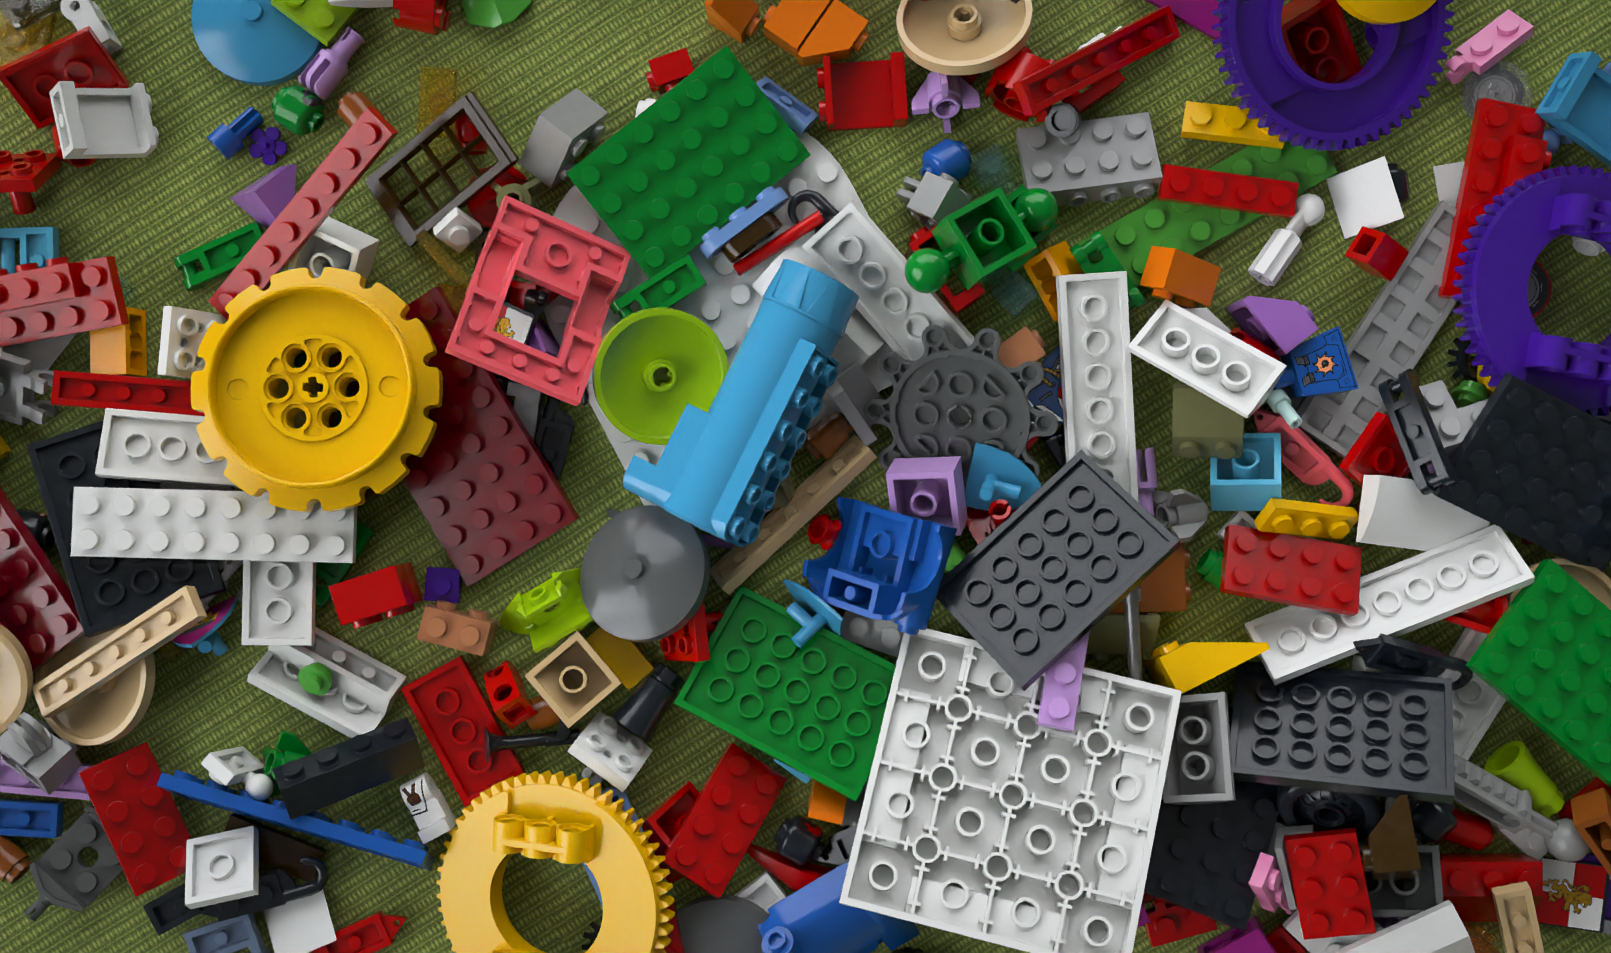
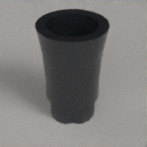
(650, 702)

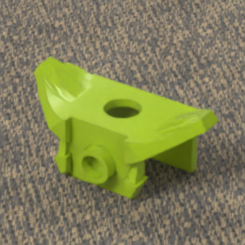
(530, 613)

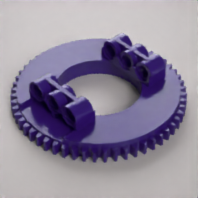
(1321, 112)
(1497, 278)

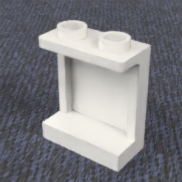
(103, 121)

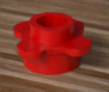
(824, 531)

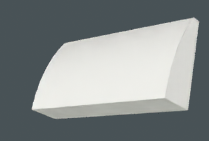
(1402, 517)

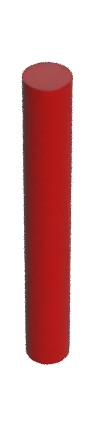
(778, 243)

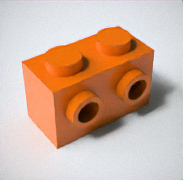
(1180, 277)

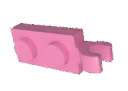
(1488, 46)
(1268, 884)

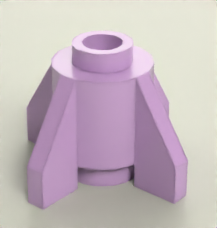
(944, 97)

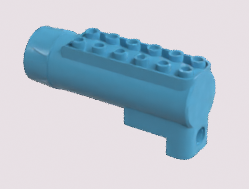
(730, 460)

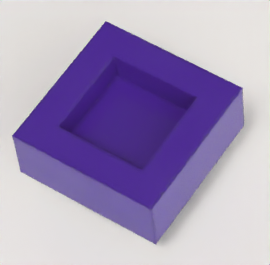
(443, 584)

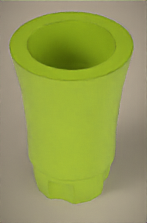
(1518, 768)

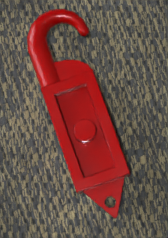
(365, 934)

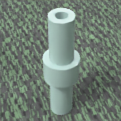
(1281, 403)

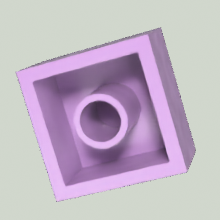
(929, 489)

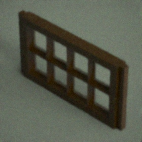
(487, 132)

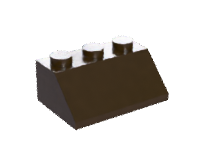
(1392, 845)

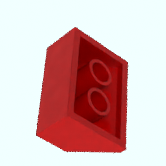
(1470, 876)

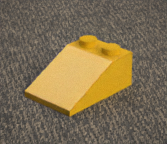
(1197, 662)

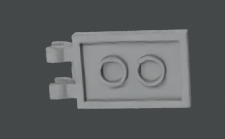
(19, 390)

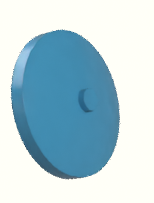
(252, 40)

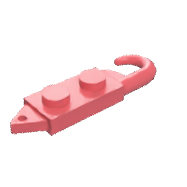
(1304, 456)

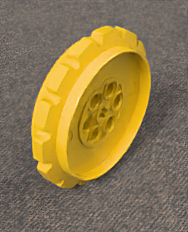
(257, 354)

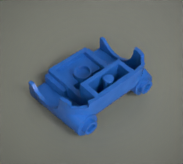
(883, 565)
(817, 922)

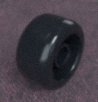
(1330, 809)

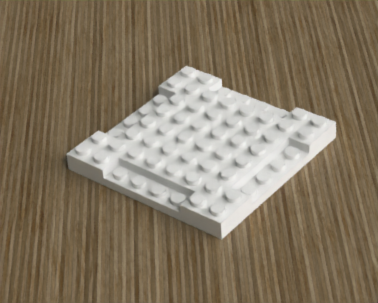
(1005, 821)

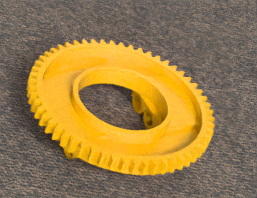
(571, 824)

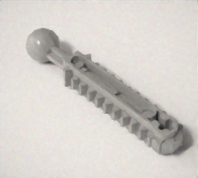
(1513, 810)

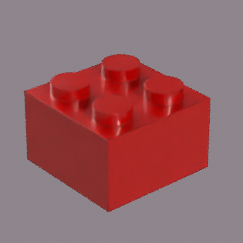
(375, 593)

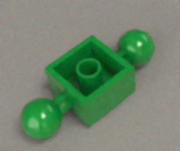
(982, 239)

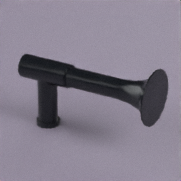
(496, 743)

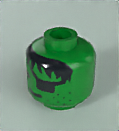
(298, 110)

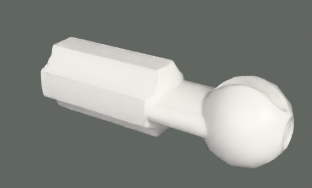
(1285, 242)

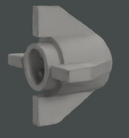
(1180, 512)

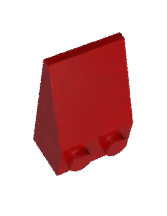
(1319, 40)

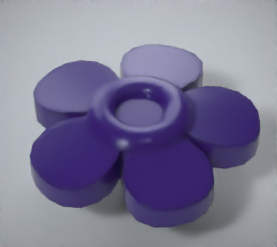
(268, 145)

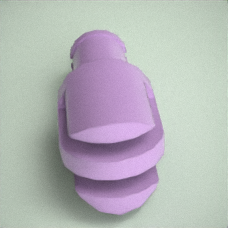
(331, 65)
(1146, 487)

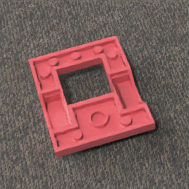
(554, 257)

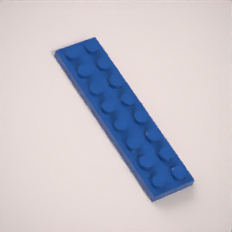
(313, 823)

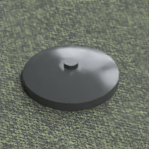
(645, 574)
(721, 925)

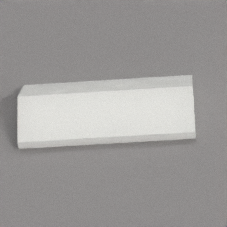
(859, 339)
(1207, 358)

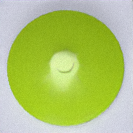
(654, 368)

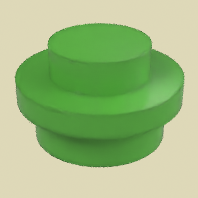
(1469, 393)
(315, 678)

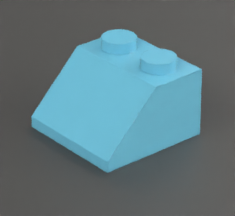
(1249, 480)

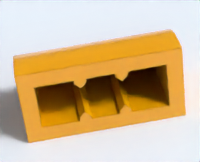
(1044, 269)
(121, 348)

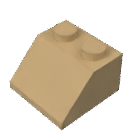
(573, 679)

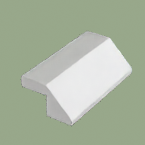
(359, 690)
(1429, 931)

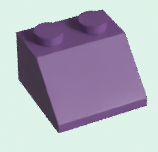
(1274, 321)

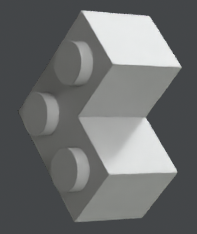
(562, 136)
(1449, 421)

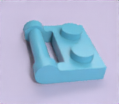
(36, 246)

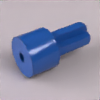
(229, 138)

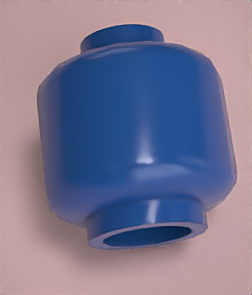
(947, 158)

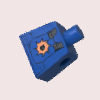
(1318, 367)

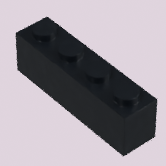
(348, 768)

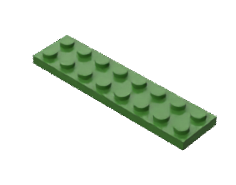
(1197, 227)

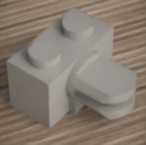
(932, 197)
(37, 753)

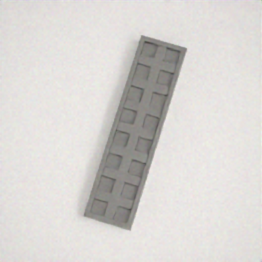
(1388, 337)

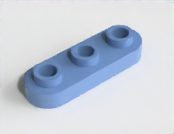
(768, 201)

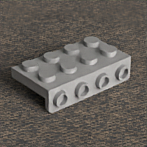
(1096, 163)

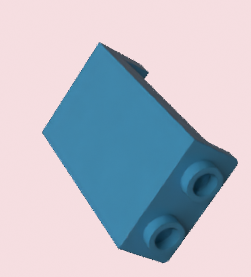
(1581, 104)

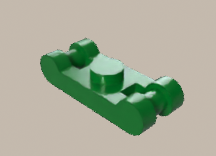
(1108, 264)

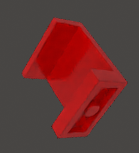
(863, 94)
(957, 304)

